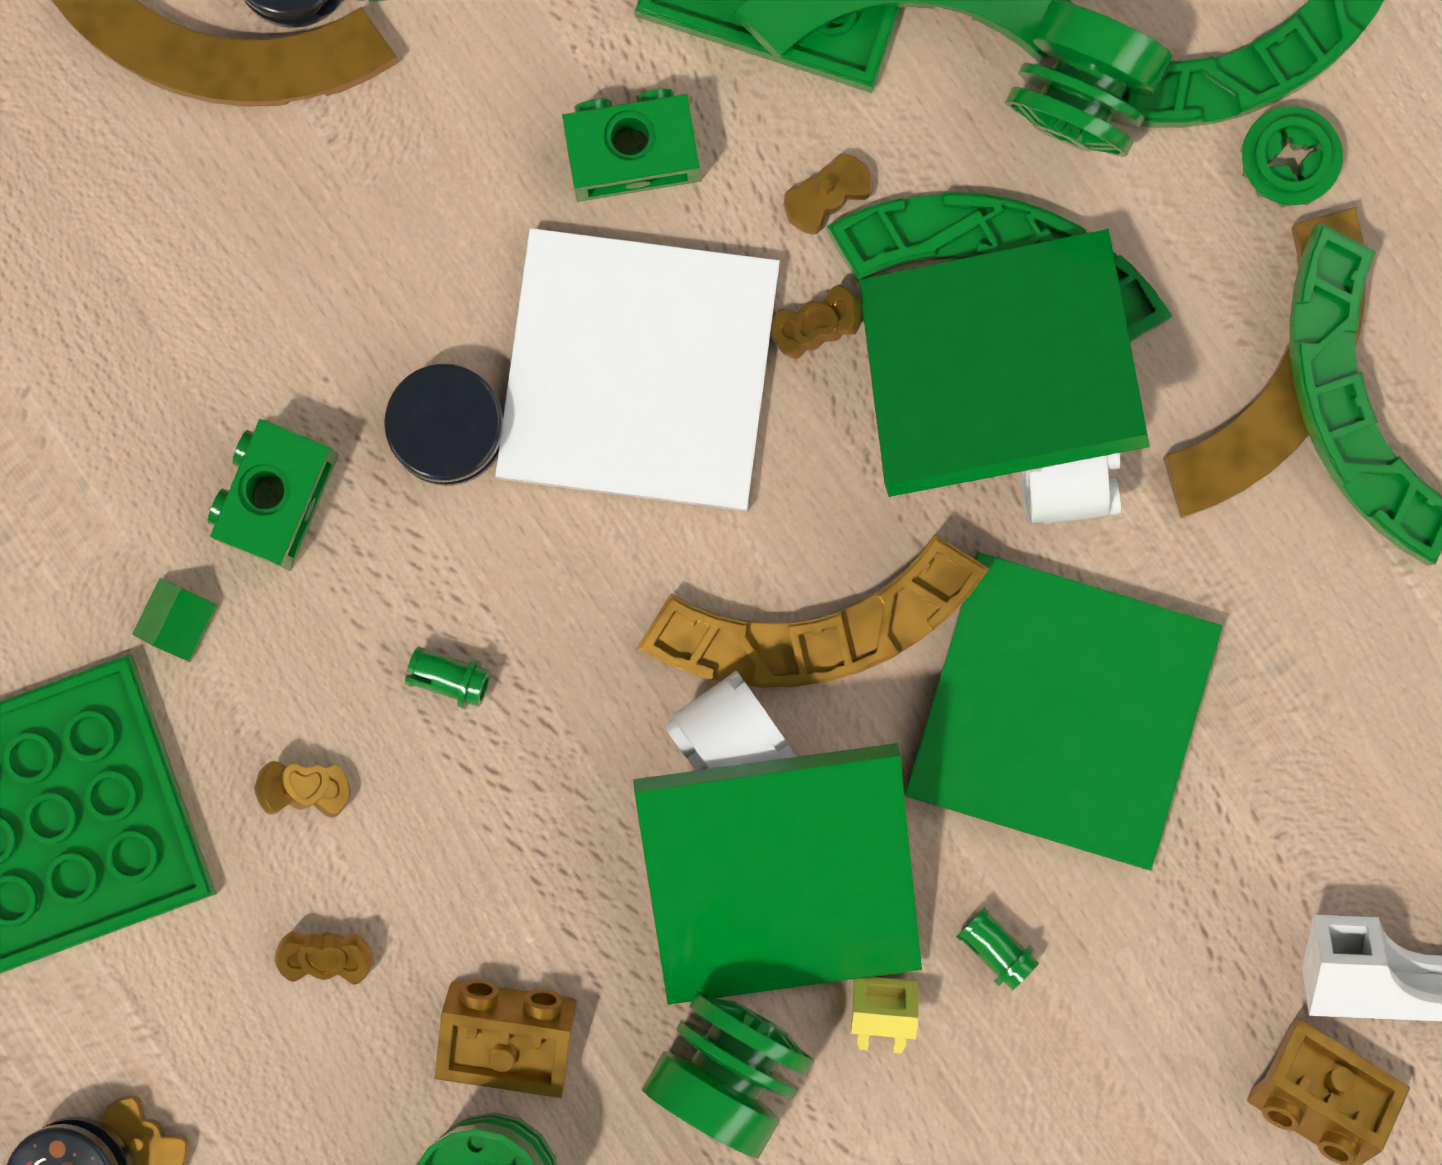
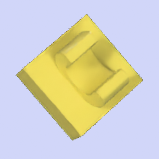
(884, 1009)

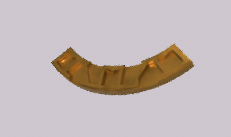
(229, 68)
(1265, 430)
(821, 646)

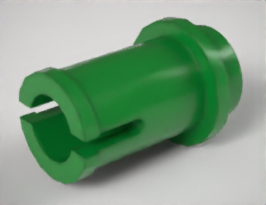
(448, 677)
(998, 949)

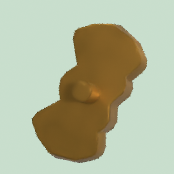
(827, 193)
(817, 322)
(302, 787)
(323, 956)
(144, 1136)

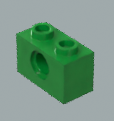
(665, 162)
(279, 531)

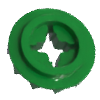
(1304, 131)

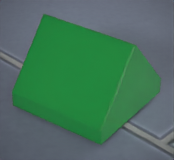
(174, 620)

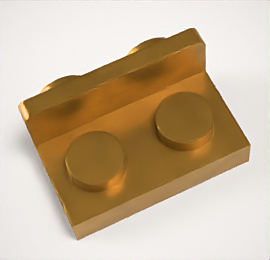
(505, 1038)
(1329, 1096)

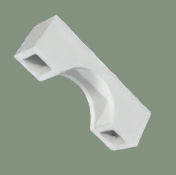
(1363, 974)

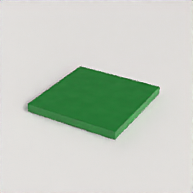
(1001, 364)
(1064, 712)
(89, 816)
(780, 873)

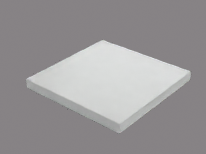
(637, 370)

